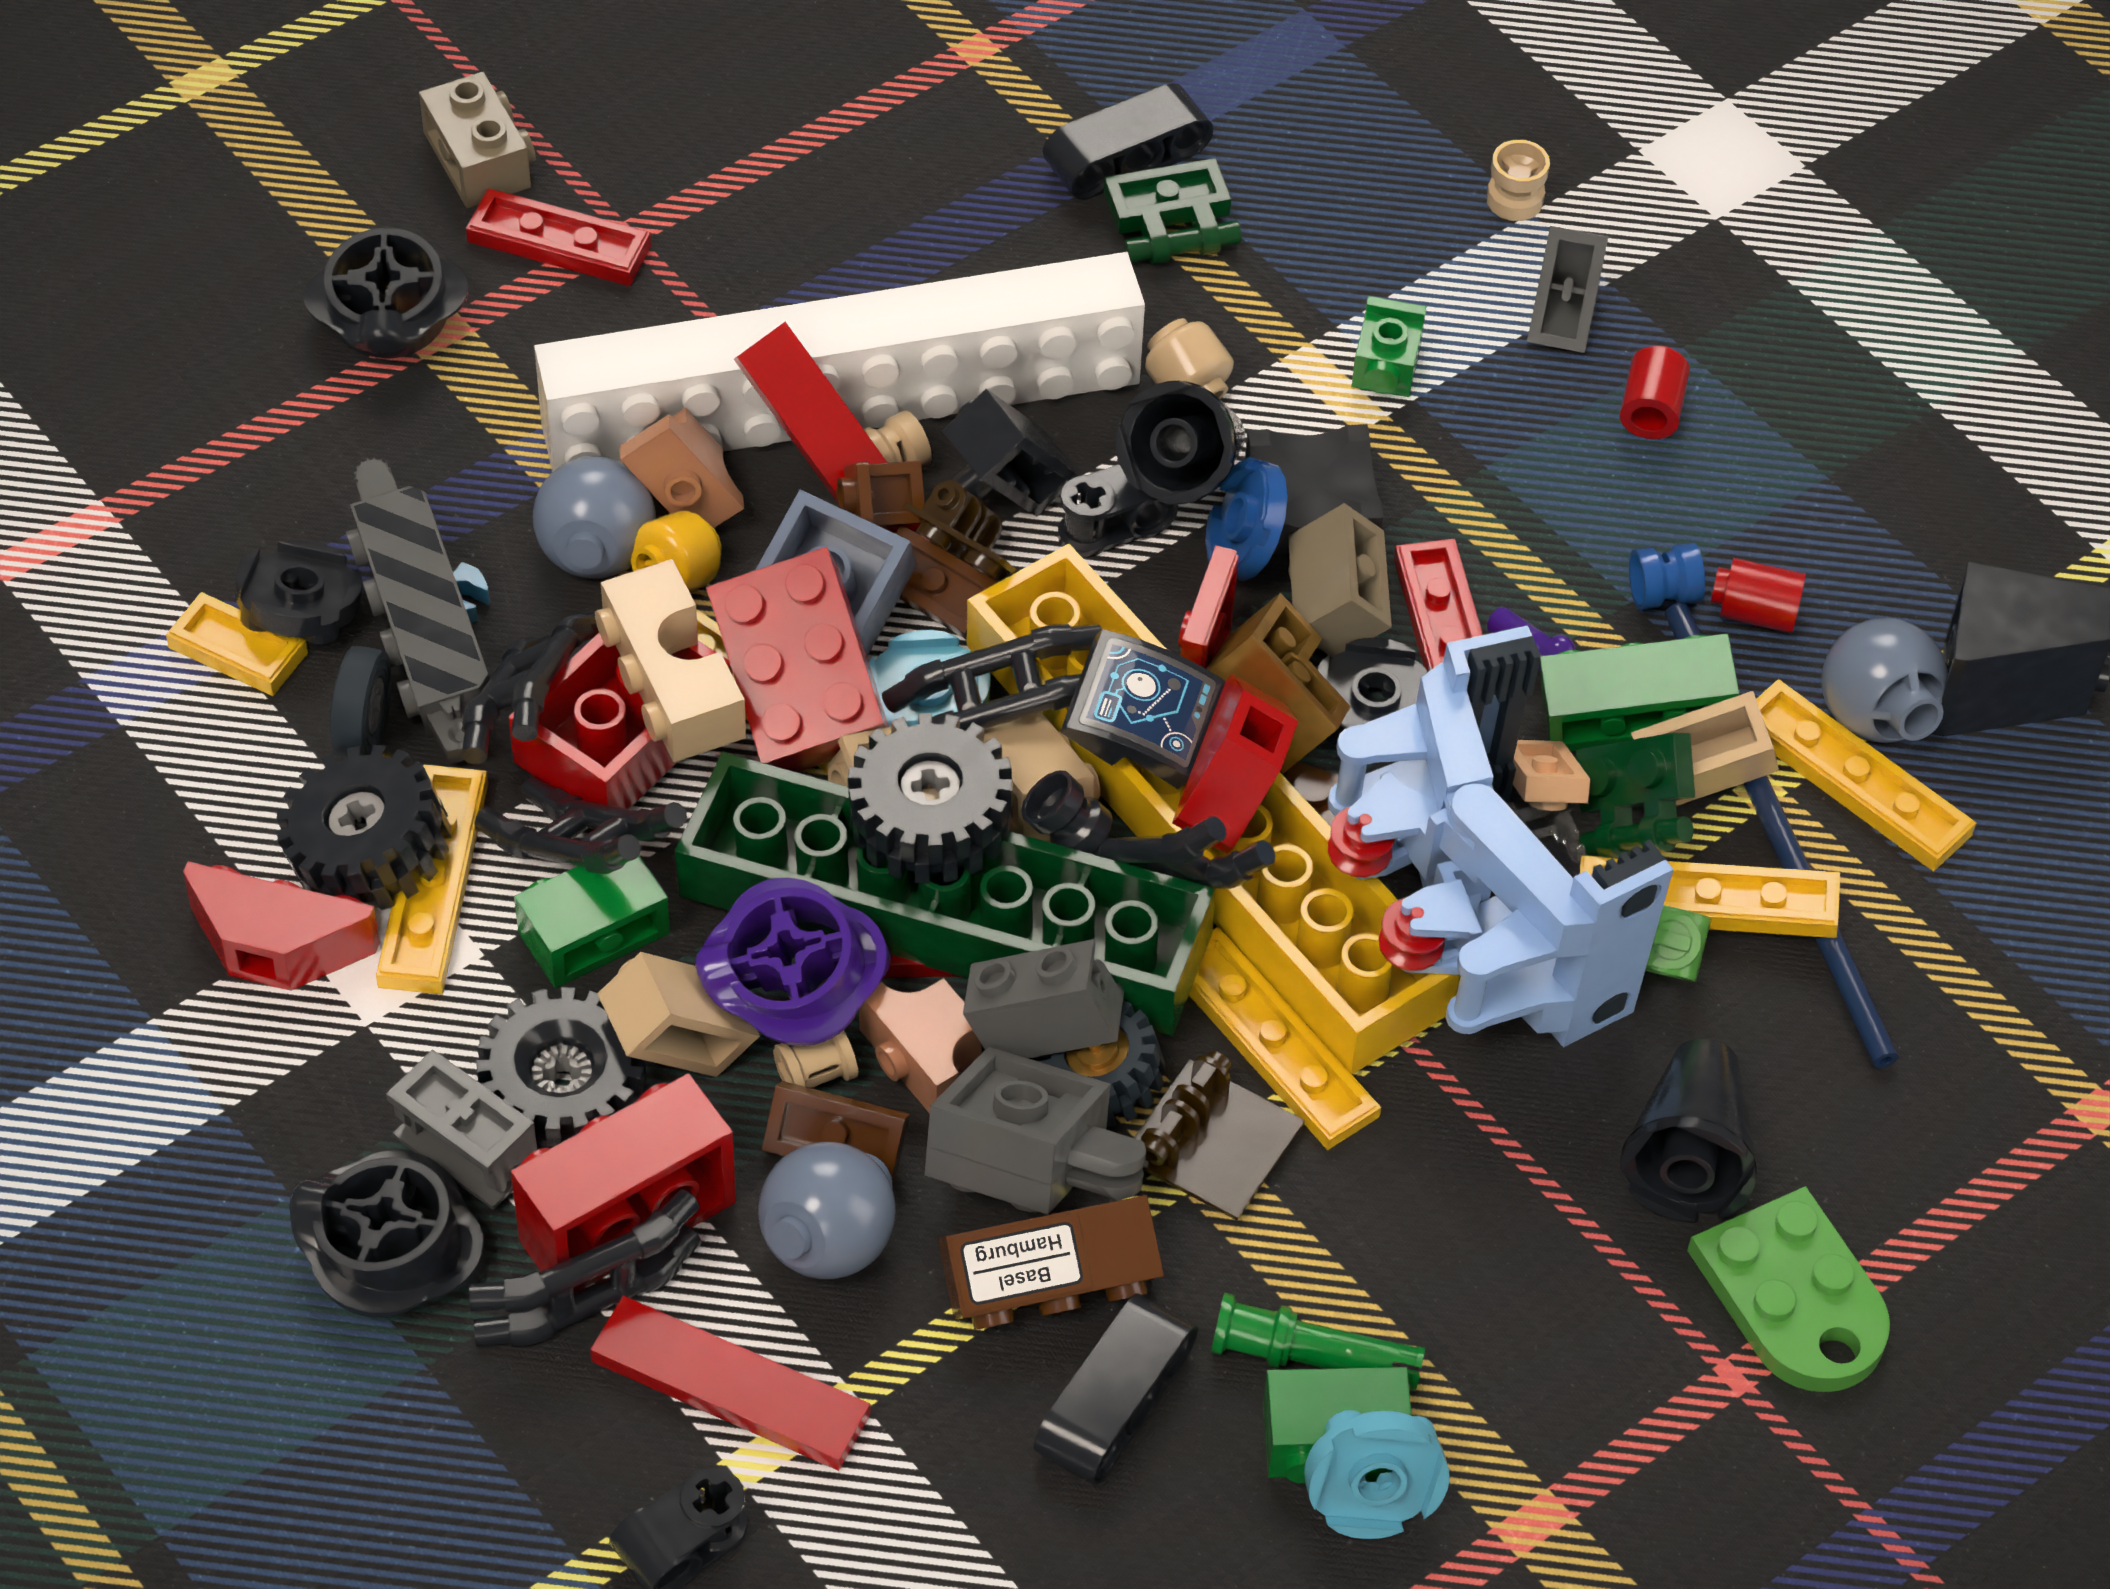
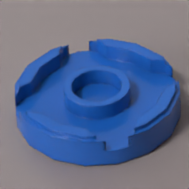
(1249, 515)

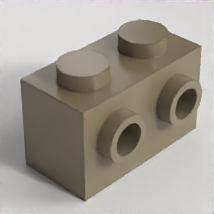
(476, 138)
(1340, 578)

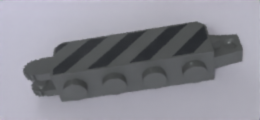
(421, 602)

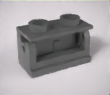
(1044, 1001)
(461, 1127)

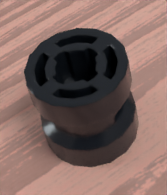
(1060, 809)

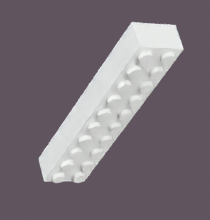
(883, 351)

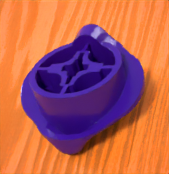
(736, 961)

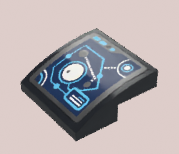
(1142, 706)

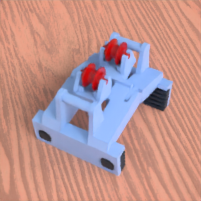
(1547, 943)

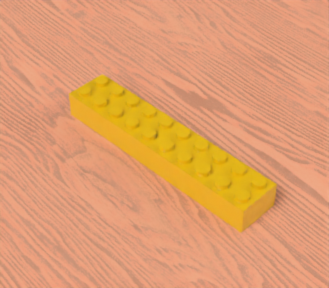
(1294, 920)

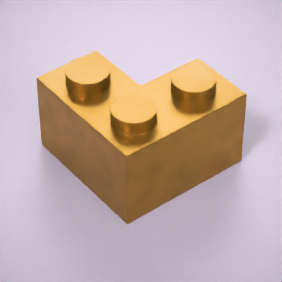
(1274, 656)

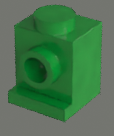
(1388, 346)

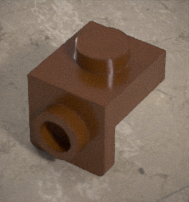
(881, 491)

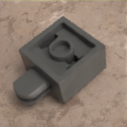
(1029, 1135)

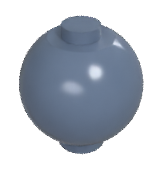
(591, 516)
(1885, 681)
(827, 1210)

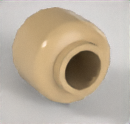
(1189, 354)

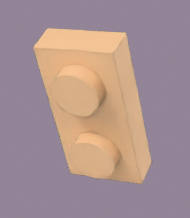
(1549, 775)

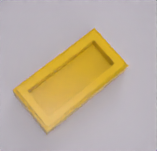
(216, 637)

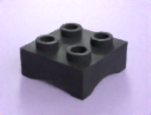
(1320, 474)

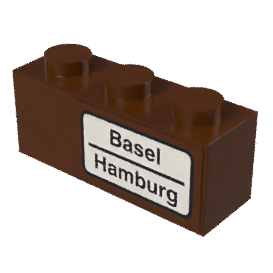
(1051, 1261)

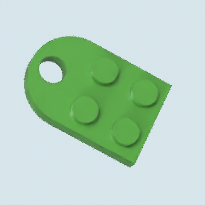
(1794, 1288)

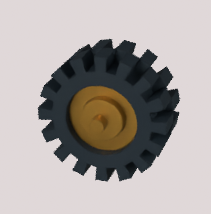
(1129, 1065)

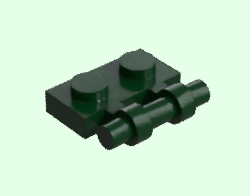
(1170, 197)
(1637, 774)

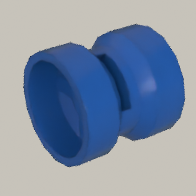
(1669, 576)

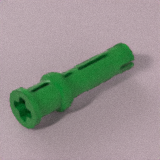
(1282, 1338)

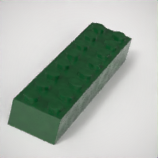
(1033, 896)

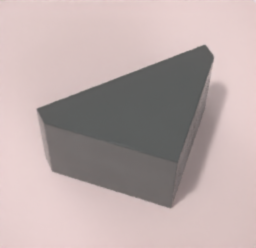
(1567, 289)

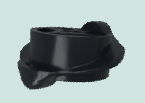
(356, 282)
(399, 1251)

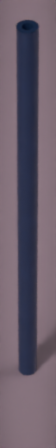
(1792, 857)

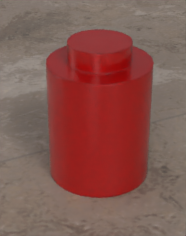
(1654, 392)
(1759, 594)

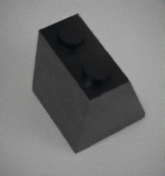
(2022, 650)

